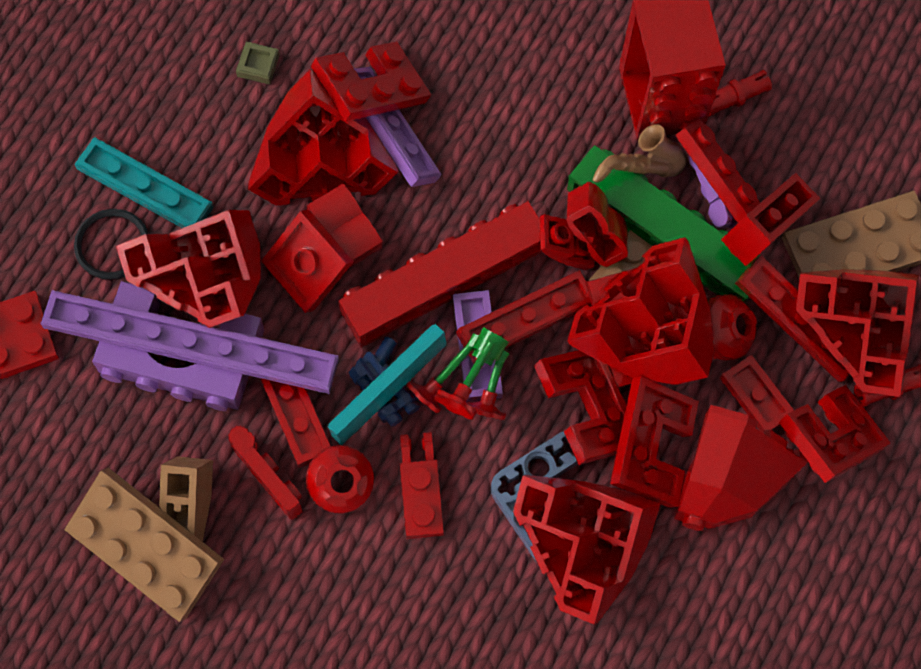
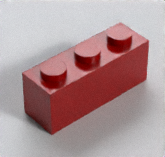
(770, 219)

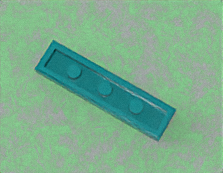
(143, 184)
(387, 384)

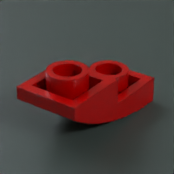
(562, 245)

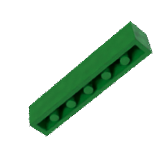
(660, 219)

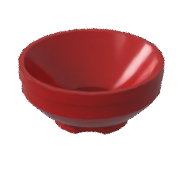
(727, 340)
(325, 465)

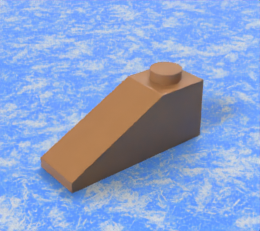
(187, 492)

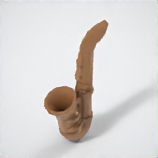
(664, 157)

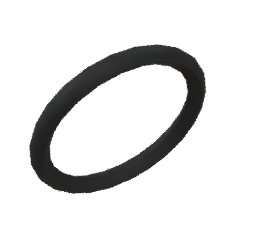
(86, 224)

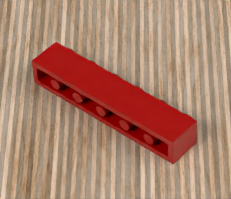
(448, 270)

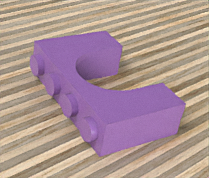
(202, 382)

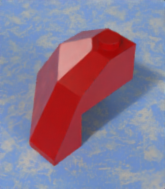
(314, 150)
(199, 268)
(651, 319)
(863, 322)
(734, 471)
(584, 539)

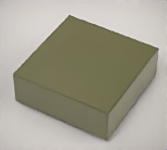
(257, 62)

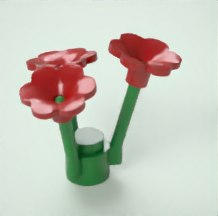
(487, 349)

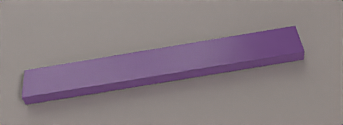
(190, 341)

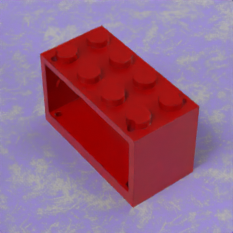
(670, 63)

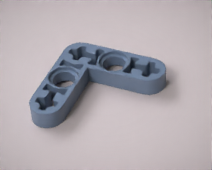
(509, 473)

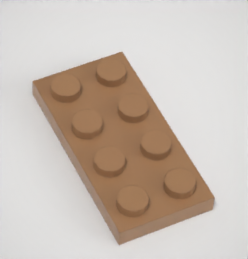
(868, 238)
(144, 544)

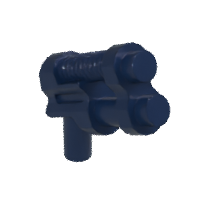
(369, 368)

